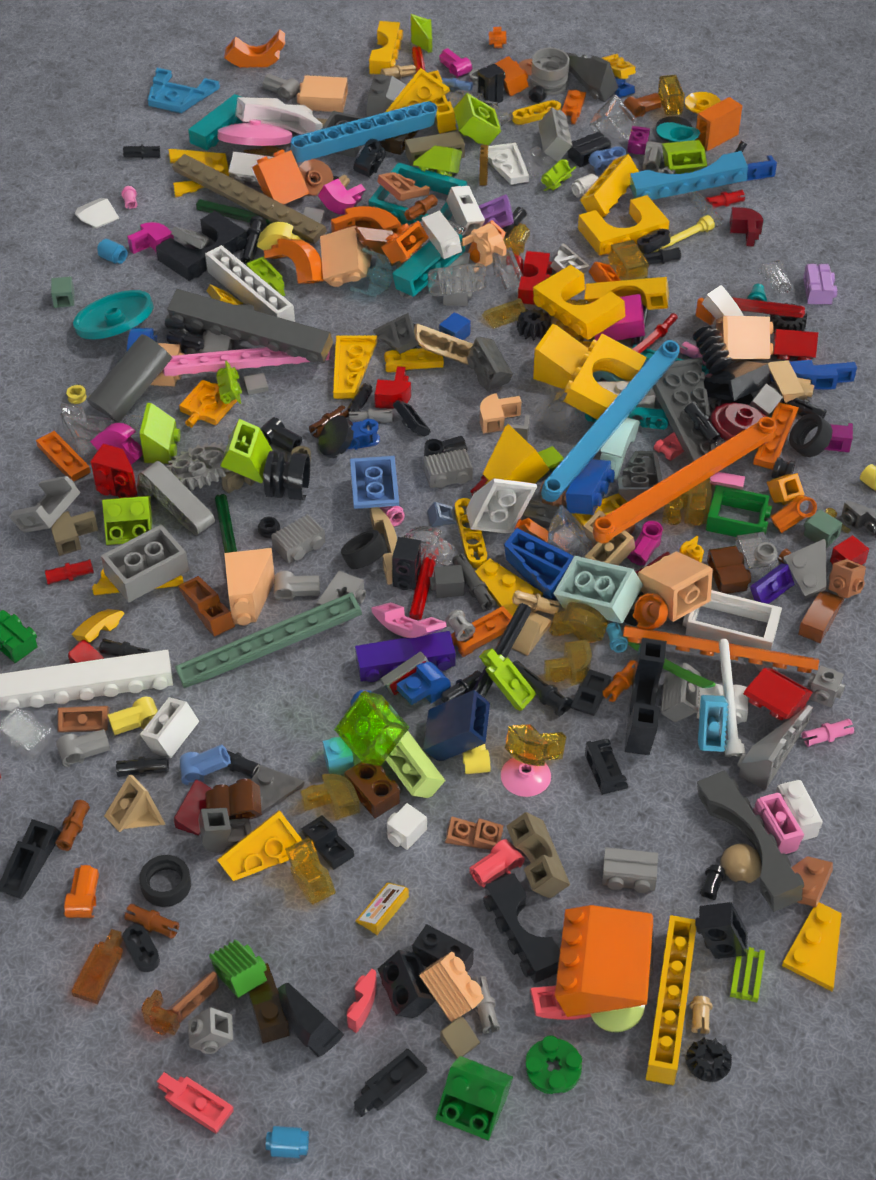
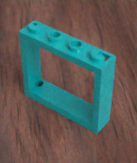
(435, 181)

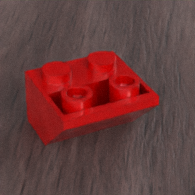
(113, 472)
(777, 694)

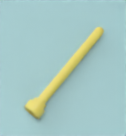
(704, 224)

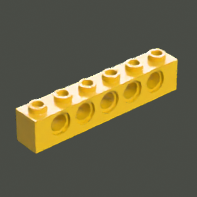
(671, 1001)

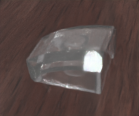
(568, 534)

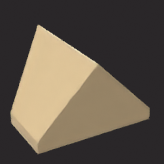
(133, 807)

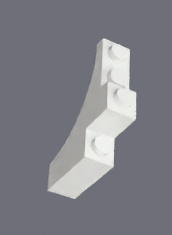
(276, 113)

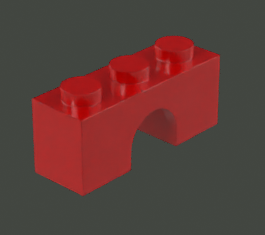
(535, 271)

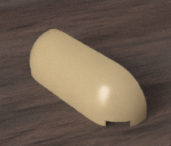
(442, 343)

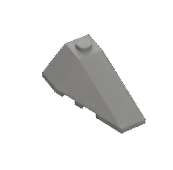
(770, 752)

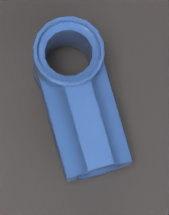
(197, 765)

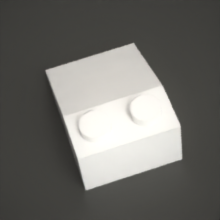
(499, 505)

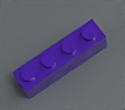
(380, 658)

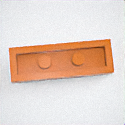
(63, 456)

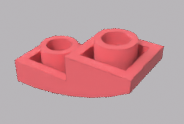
(365, 994)

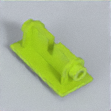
(552, 179)
(228, 384)

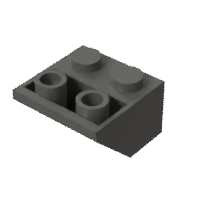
(488, 364)

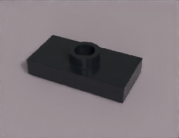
(411, 418)

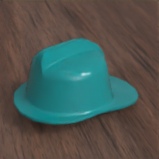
(677, 132)

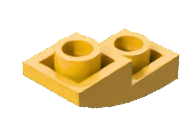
(103, 620)

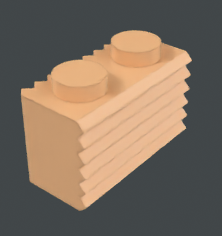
(452, 986)

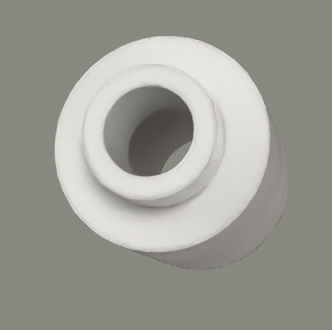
(582, 184)

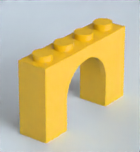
(602, 235)
(583, 319)
(605, 356)

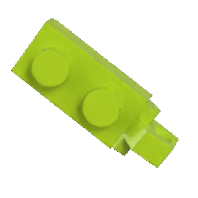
(267, 273)
(508, 679)

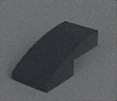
(591, 692)
(327, 842)

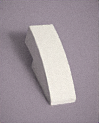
(721, 304)

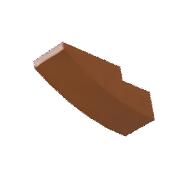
(207, 606)
(820, 616)

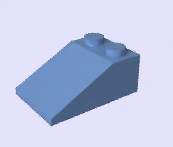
(374, 482)

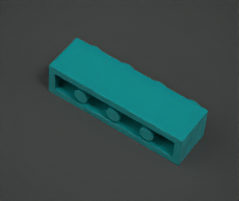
(205, 132)
(413, 274)

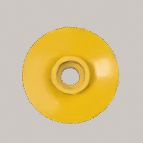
(700, 101)

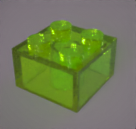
(371, 728)

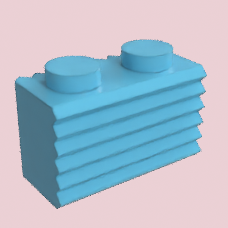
(712, 723)

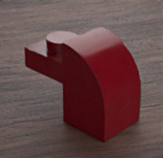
(746, 222)

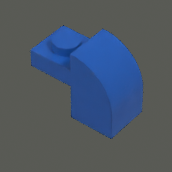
(425, 683)

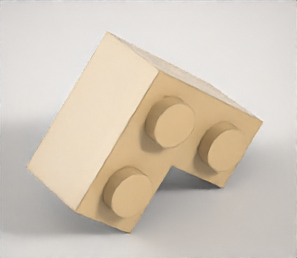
(613, 551)

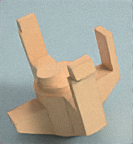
(488, 242)

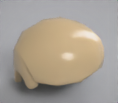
(741, 863)

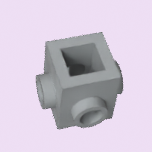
(826, 686)
(210, 1030)

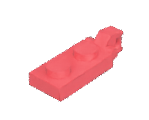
(195, 1101)

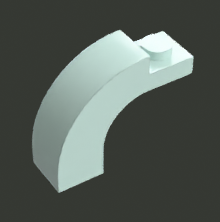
(616, 447)

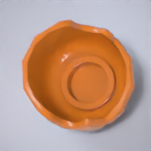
(650, 611)

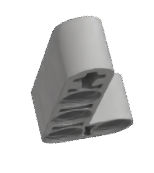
(175, 497)

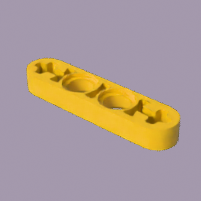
(467, 534)

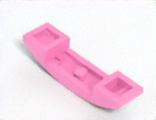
(394, 619)

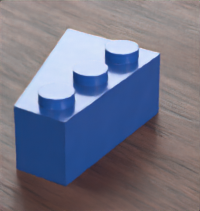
(537, 561)

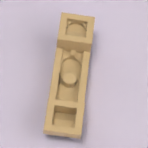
(383, 525)

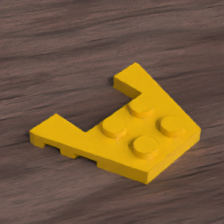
(214, 160)

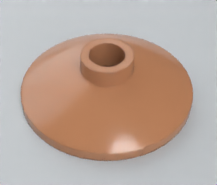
(317, 170)

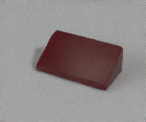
(189, 811)

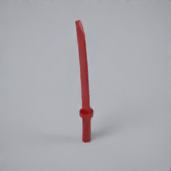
(659, 331)

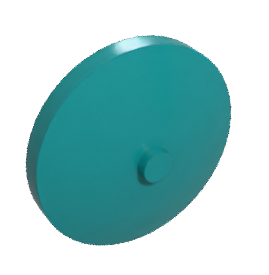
(113, 314)

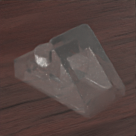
(507, 269)

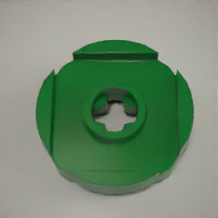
(550, 1050)

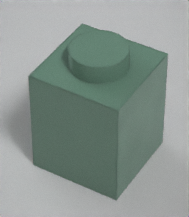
(62, 291)
(821, 527)

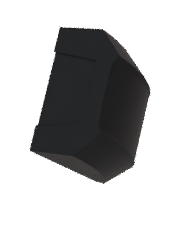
(307, 1021)

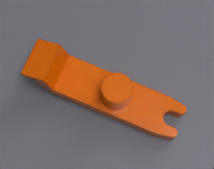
(533, 529)

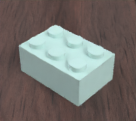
(600, 585)

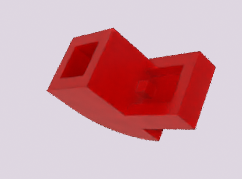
(390, 391)

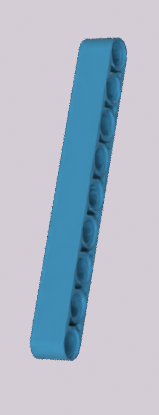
(360, 131)

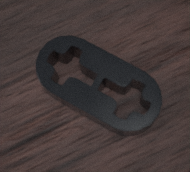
(654, 241)
(136, 951)

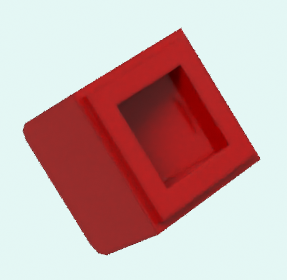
(83, 652)

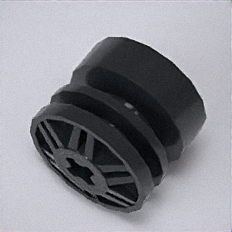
(283, 475)

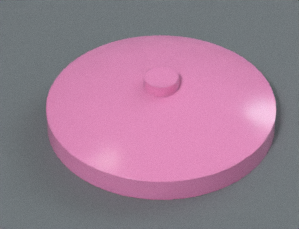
(254, 134)

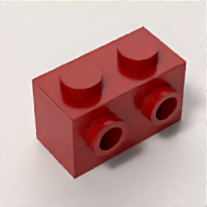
(795, 344)

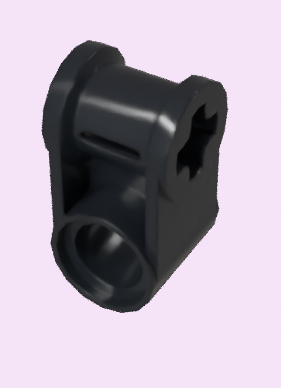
(369, 160)

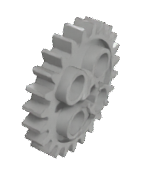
(199, 465)

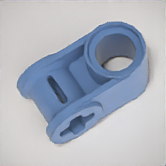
(606, 157)

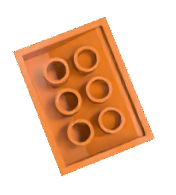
(603, 960)

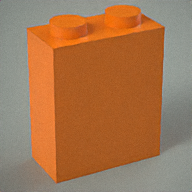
(719, 123)
(280, 177)

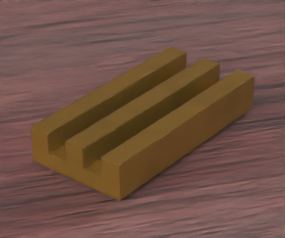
(483, 165)

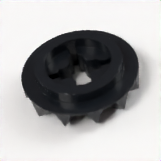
(701, 1068)

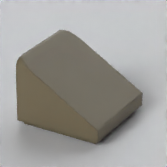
(459, 1037)

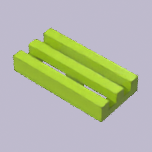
(744, 995)

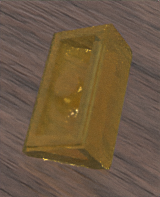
(504, 313)

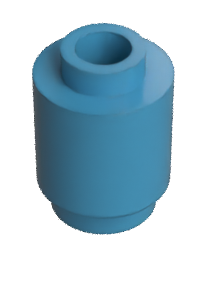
(112, 251)
(287, 1142)

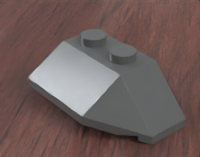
(382, 93)

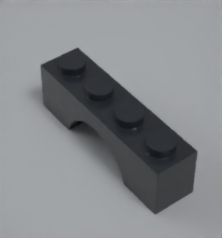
(537, 954)

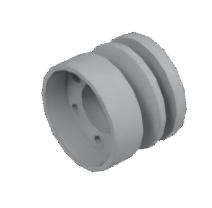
(550, 70)

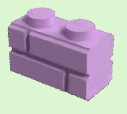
(819, 284)

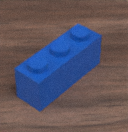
(589, 487)

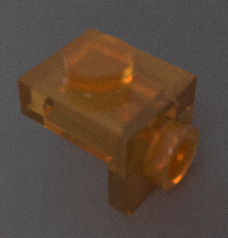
(159, 1019)

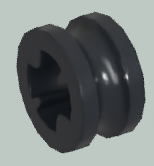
(537, 94)

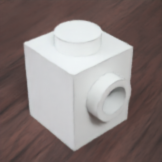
(406, 826)

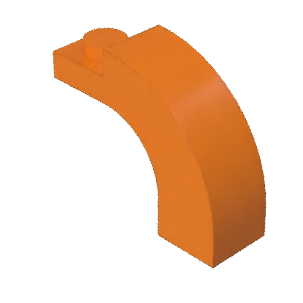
(255, 56)
(367, 218)
(305, 257)

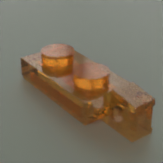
(99, 968)

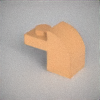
(495, 410)

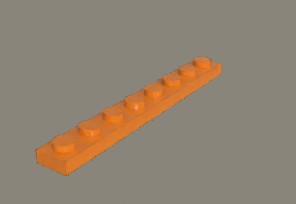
(708, 647)

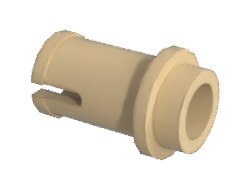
(701, 1012)

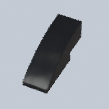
(28, 858)

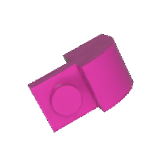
(338, 198)
(149, 236)
(119, 436)

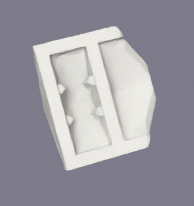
(97, 213)

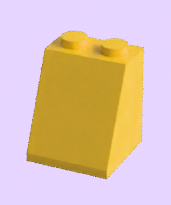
(557, 357)
(514, 459)

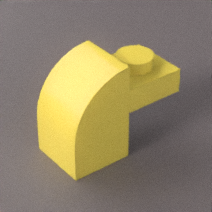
(275, 231)

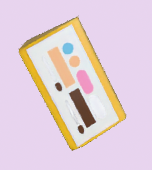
(383, 907)

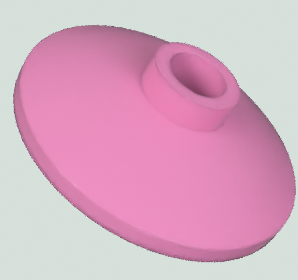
(524, 783)

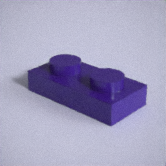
(772, 584)

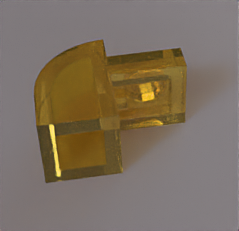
(580, 620)
(573, 665)
(533, 748)
(336, 792)
(309, 872)

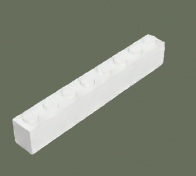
(85, 680)

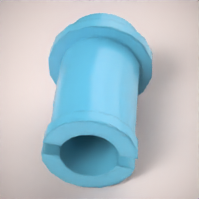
(617, 640)

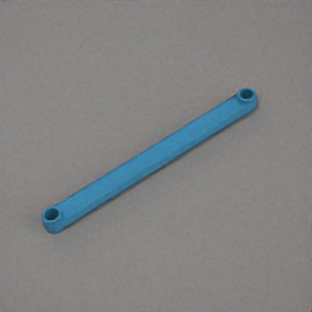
(609, 421)

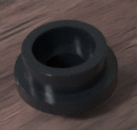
(268, 522)

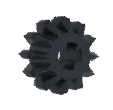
(533, 323)

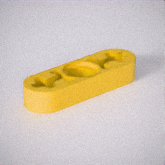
(527, 115)

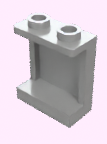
(58, 496)

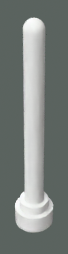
(733, 744)

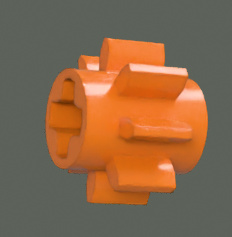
(497, 37)

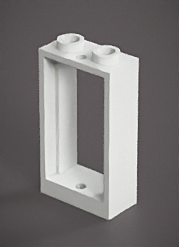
(740, 607)

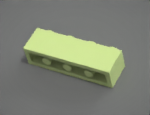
(414, 768)

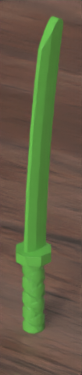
(681, 672)

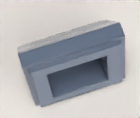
(440, 513)

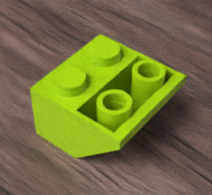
(684, 156)
(442, 159)
(246, 451)
(126, 518)

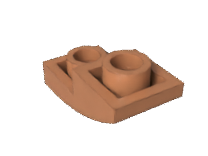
(477, 835)

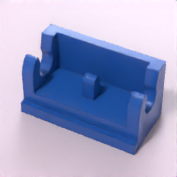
(762, 169)

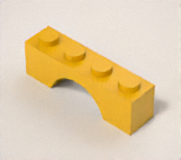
(390, 37)
(445, 114)
(653, 291)

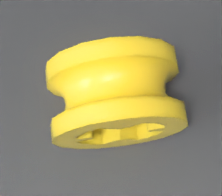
(81, 394)

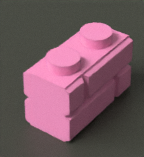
(779, 822)

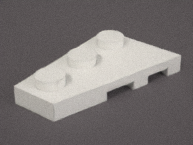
(508, 162)

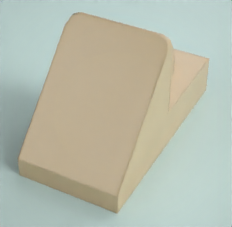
(531, 633)

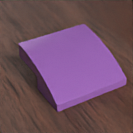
(497, 210)

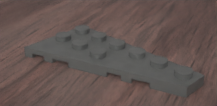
(675, 390)

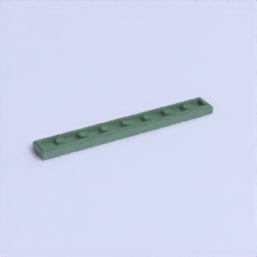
(268, 640)

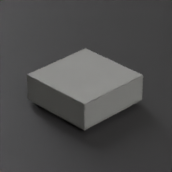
(256, 383)

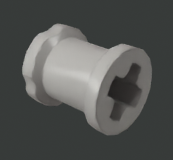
(460, 625)

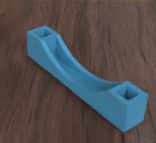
(726, 170)

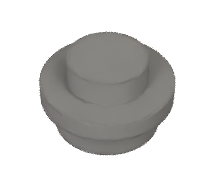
(765, 553)

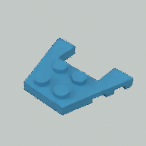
(176, 96)

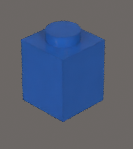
(456, 326)

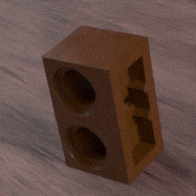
(370, 789)

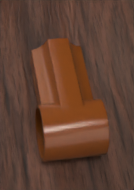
(644, 104)

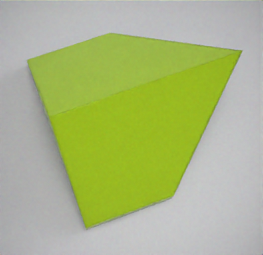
(421, 32)

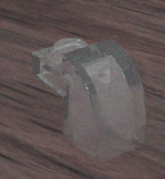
(432, 545)

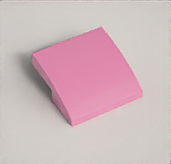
(728, 480)

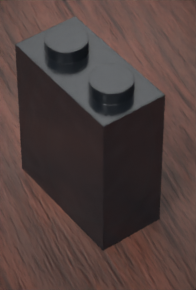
(737, 380)

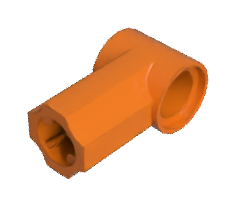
(791, 514)
(82, 896)

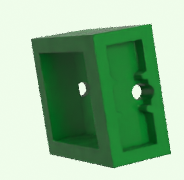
(742, 500)

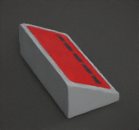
(401, 672)

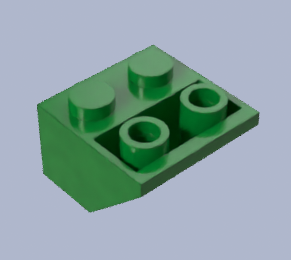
(473, 1097)

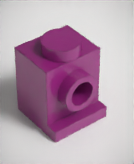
(638, 140)
(841, 438)

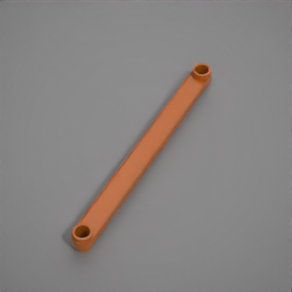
(683, 480)

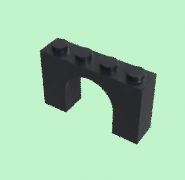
(192, 262)
(643, 713)

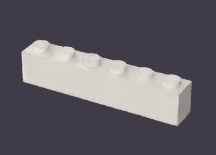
(246, 284)

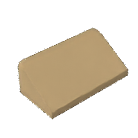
(786, 380)

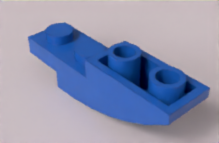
(825, 375)

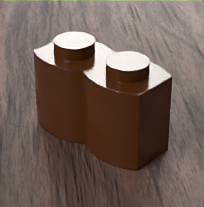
(729, 569)
(240, 799)

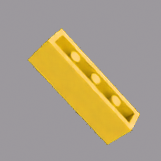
(609, 186)

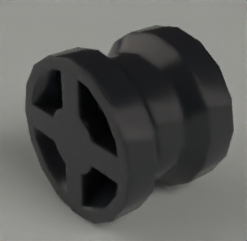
(782, 468)

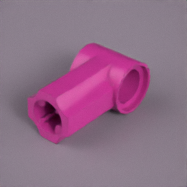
(455, 64)
(646, 543)

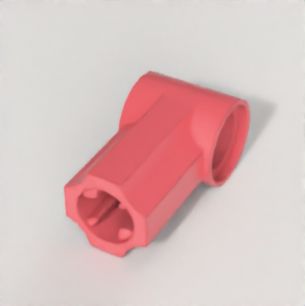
(501, 860)

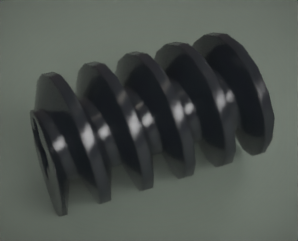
(711, 349)

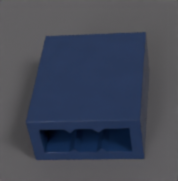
(456, 726)

